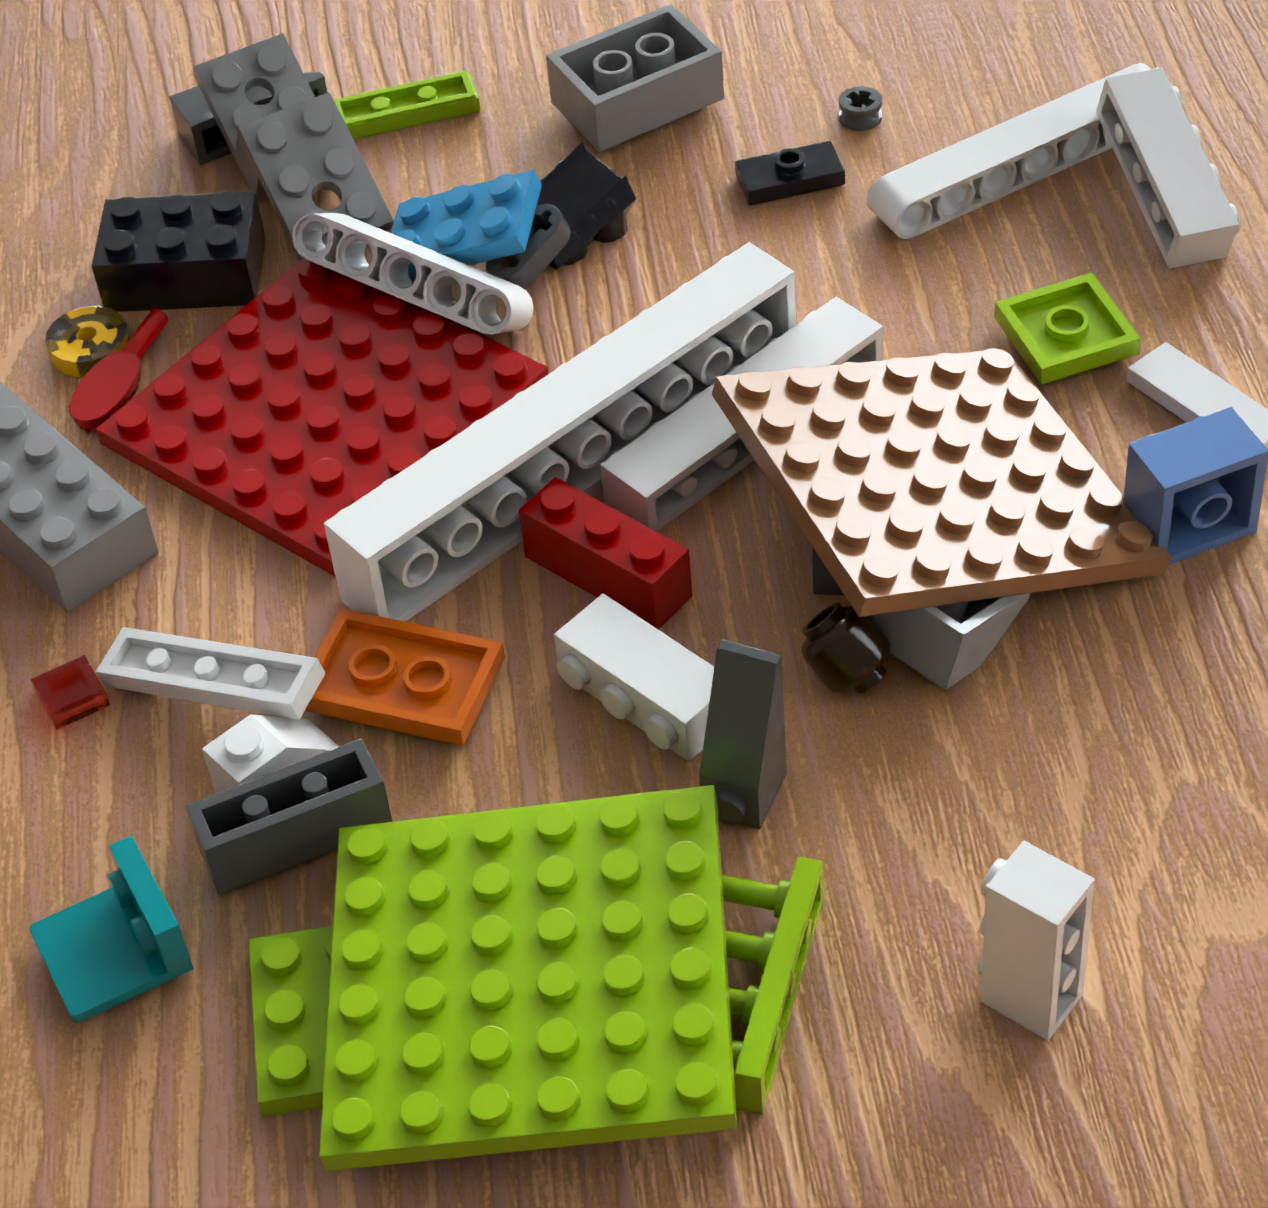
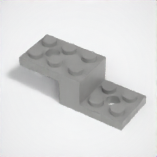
(292, 141)

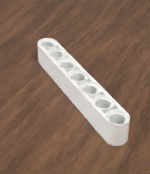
(992, 163)

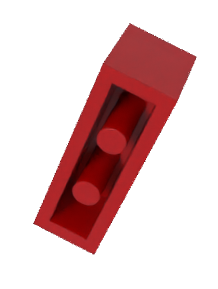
(605, 552)

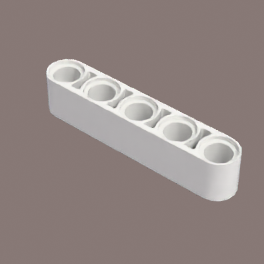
(433, 272)

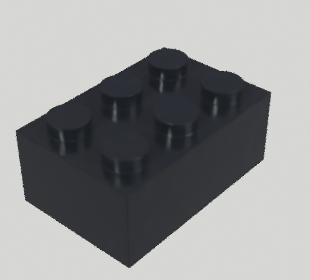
(179, 251)

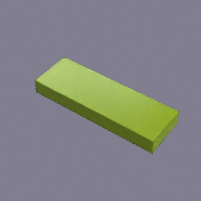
(409, 104)

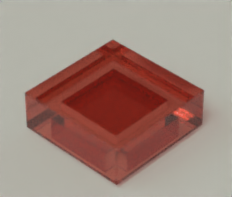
(70, 692)

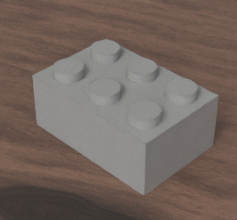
(635, 77)

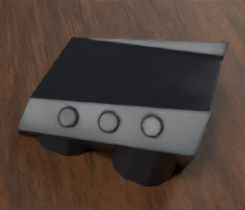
(590, 200)

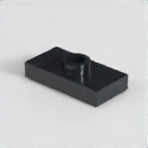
(790, 172)

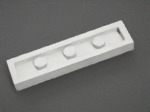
(211, 672)

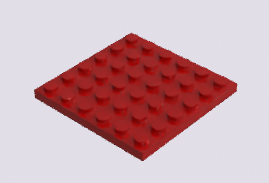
(313, 403)

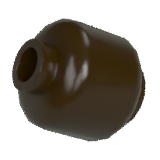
(845, 649)

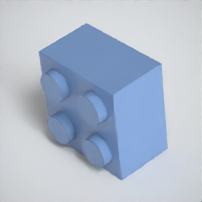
(1197, 483)

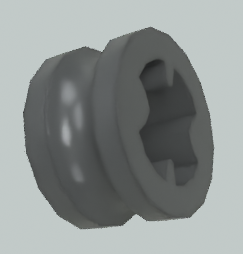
(860, 108)

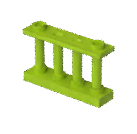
(783, 960)

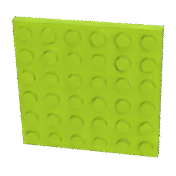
(528, 981)

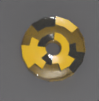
(84, 338)

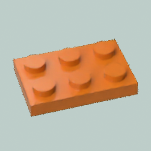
(404, 676)

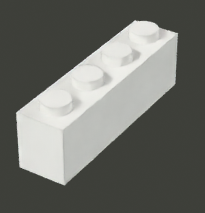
(1167, 168)

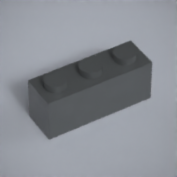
(287, 815)

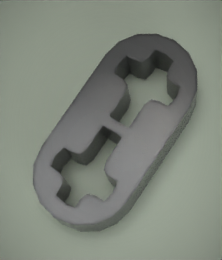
(540, 248)

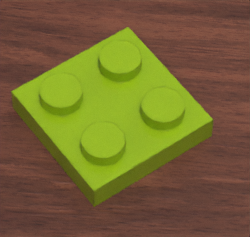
(1067, 328)

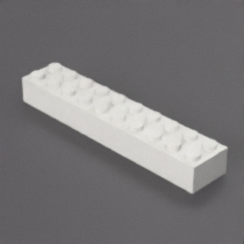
(463, 499)

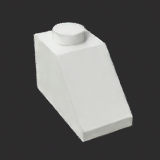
(261, 747)

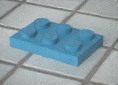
(472, 220)

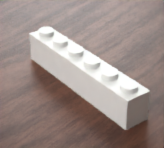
(697, 445)

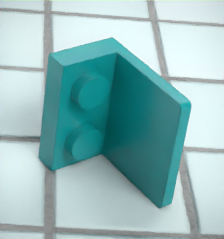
(114, 940)

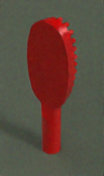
(114, 377)

